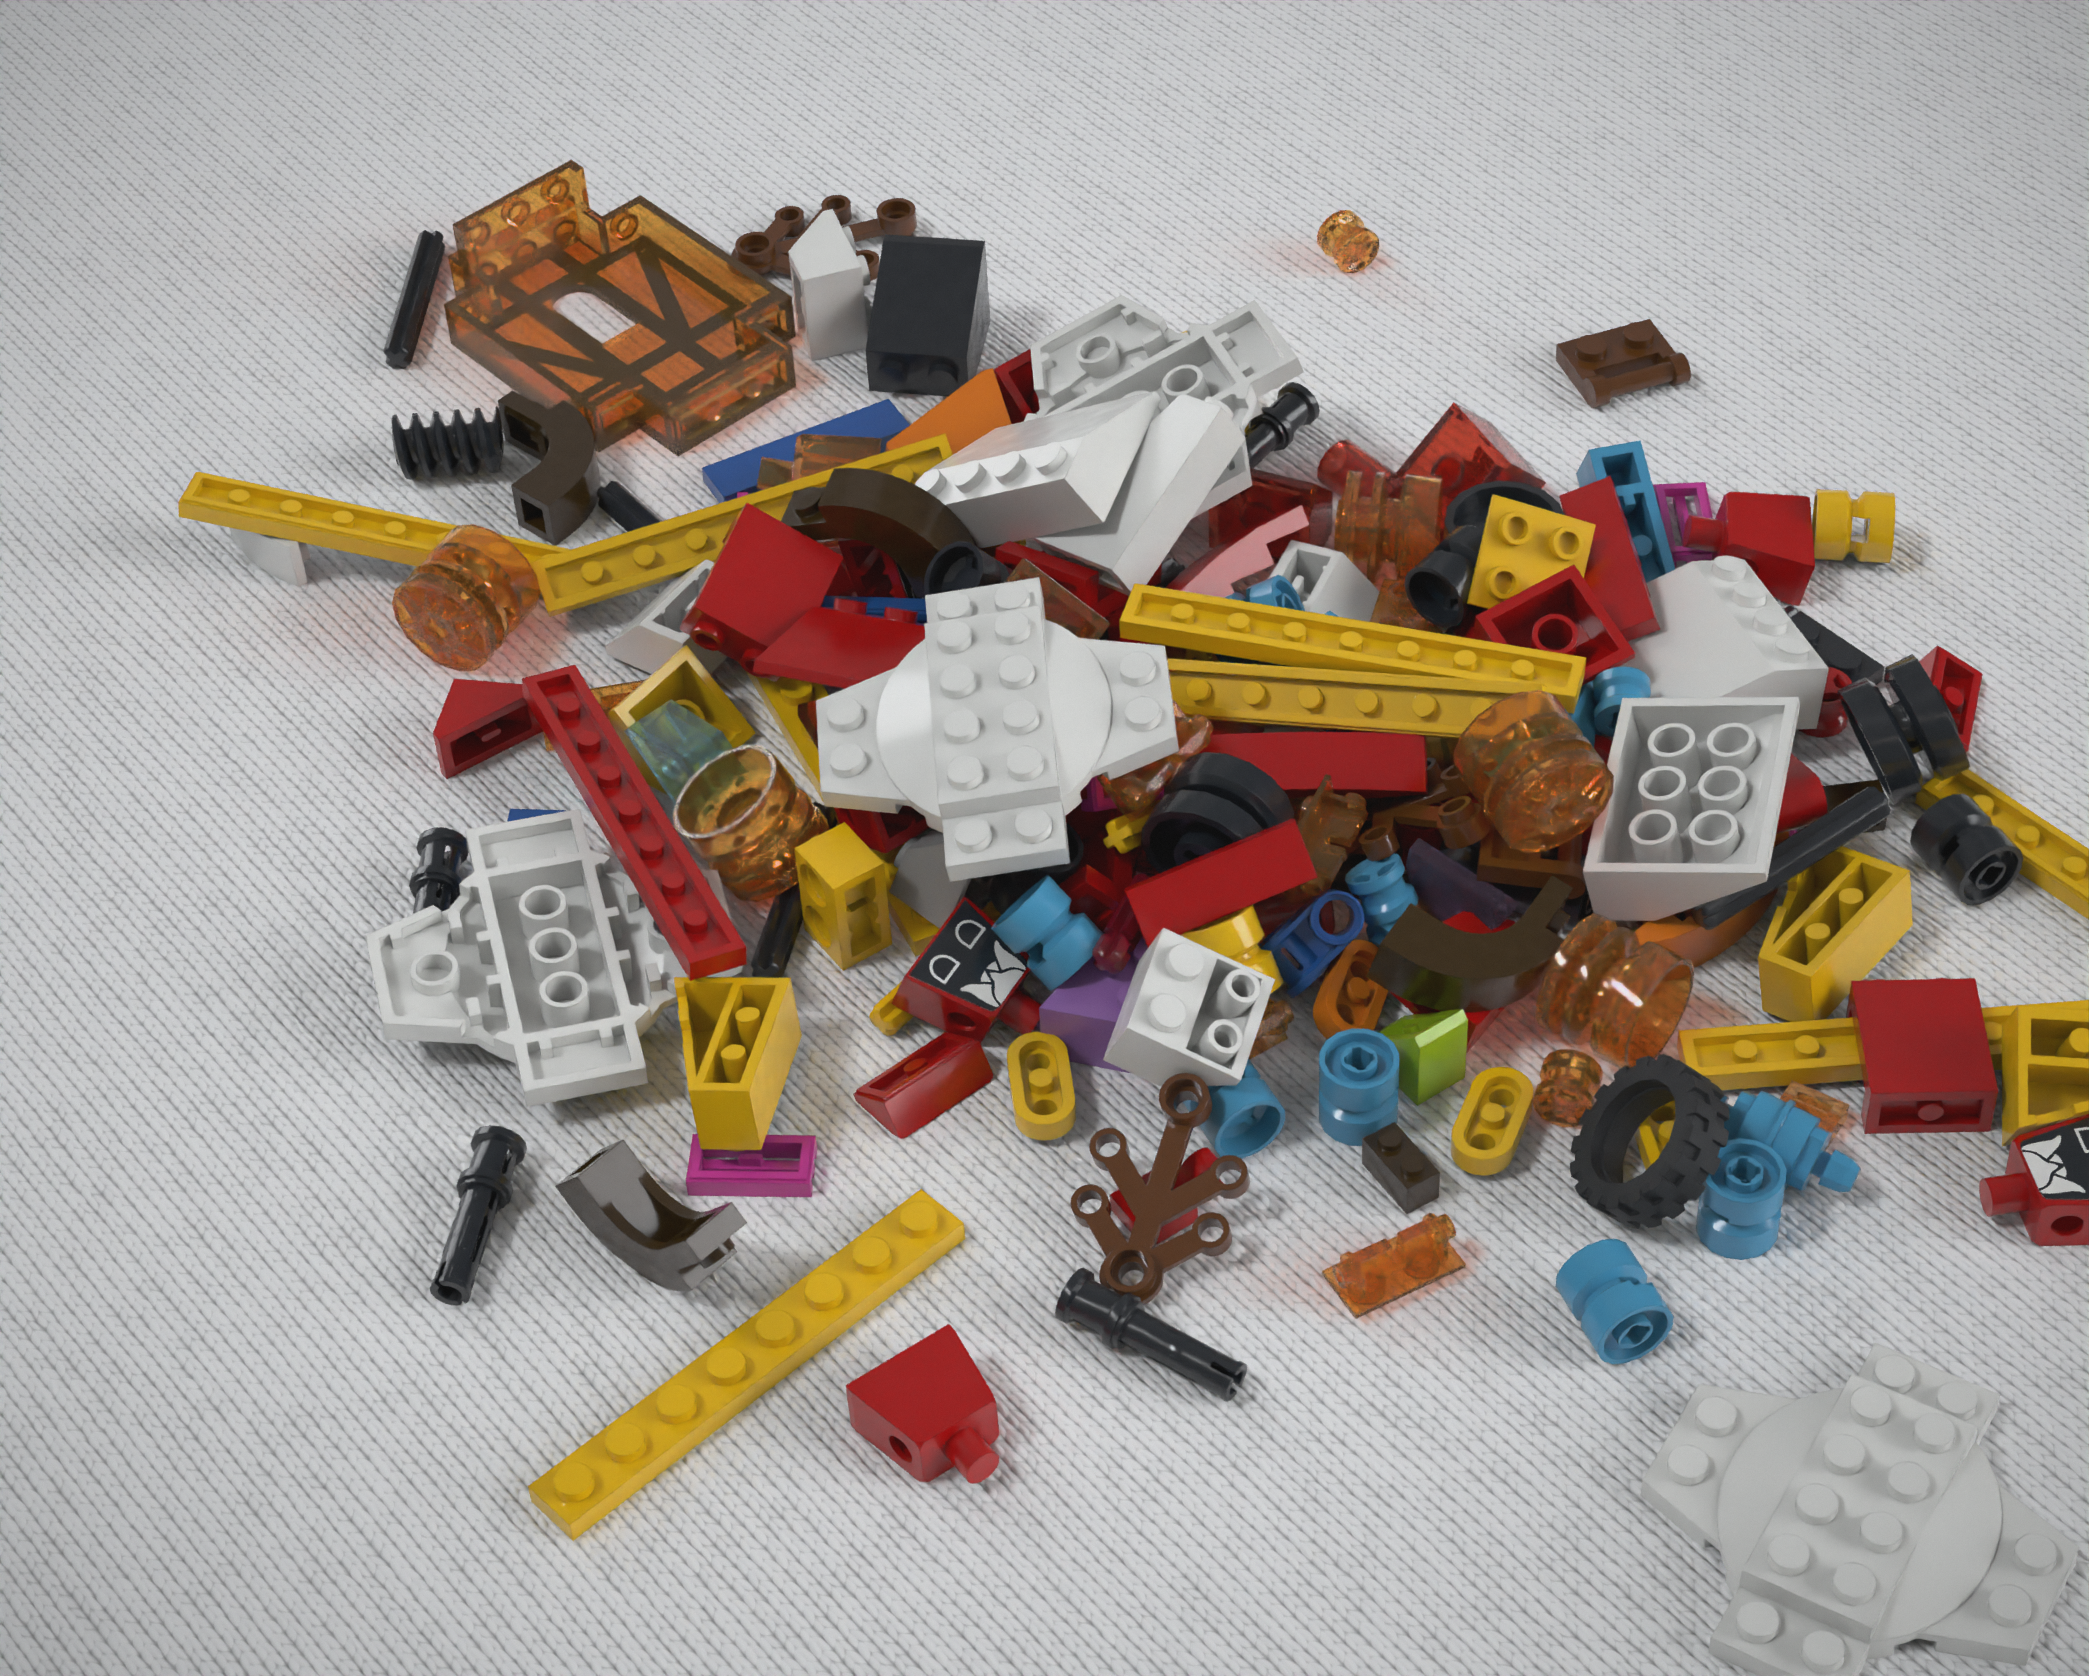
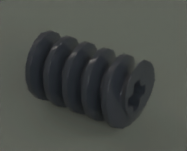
(448, 444)

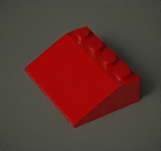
(842, 644)

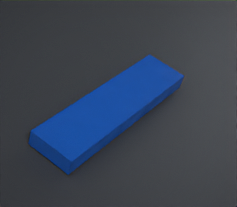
(741, 471)

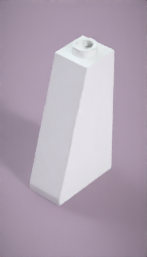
(1161, 492)

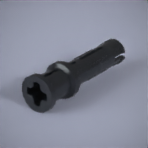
(1277, 424)
(437, 876)
(483, 1192)
(1125, 1323)

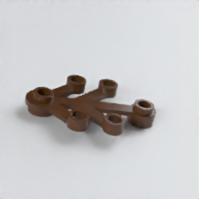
(769, 252)
(1457, 820)
(1158, 1200)

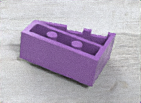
(1087, 1010)

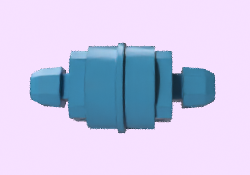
(1794, 1137)

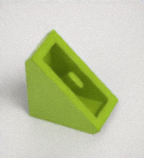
(1430, 1051)

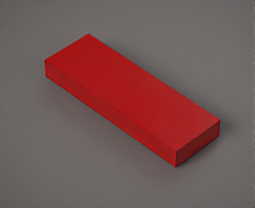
(1221, 881)

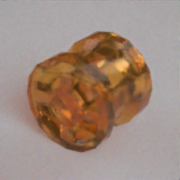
(1348, 241)
(1566, 1087)

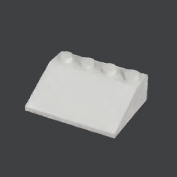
(1043, 471)
(1726, 640)
(1689, 803)

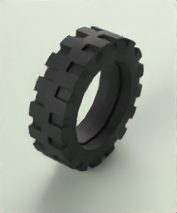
(1682, 1163)

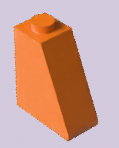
(963, 415)

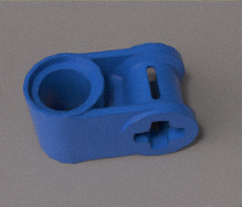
(1309, 943)

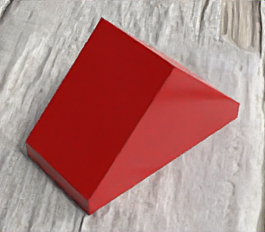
(480, 723)

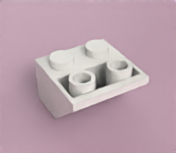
(829, 289)
(1327, 581)
(656, 632)
(1188, 1014)

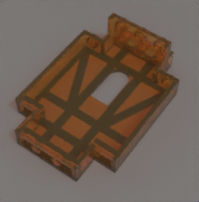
(704, 331)

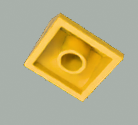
(690, 686)

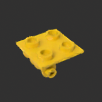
(1524, 548)

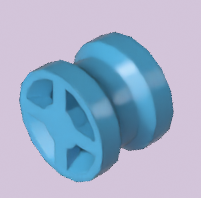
(1610, 688)
(1381, 889)

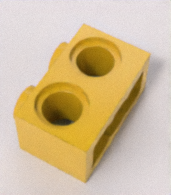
(843, 896)

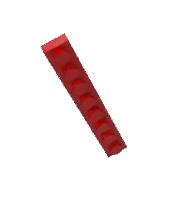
(634, 824)

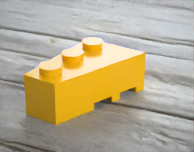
(1831, 932)
(736, 1054)
(2043, 1068)

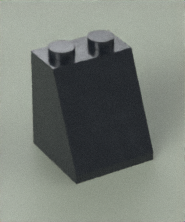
(927, 315)

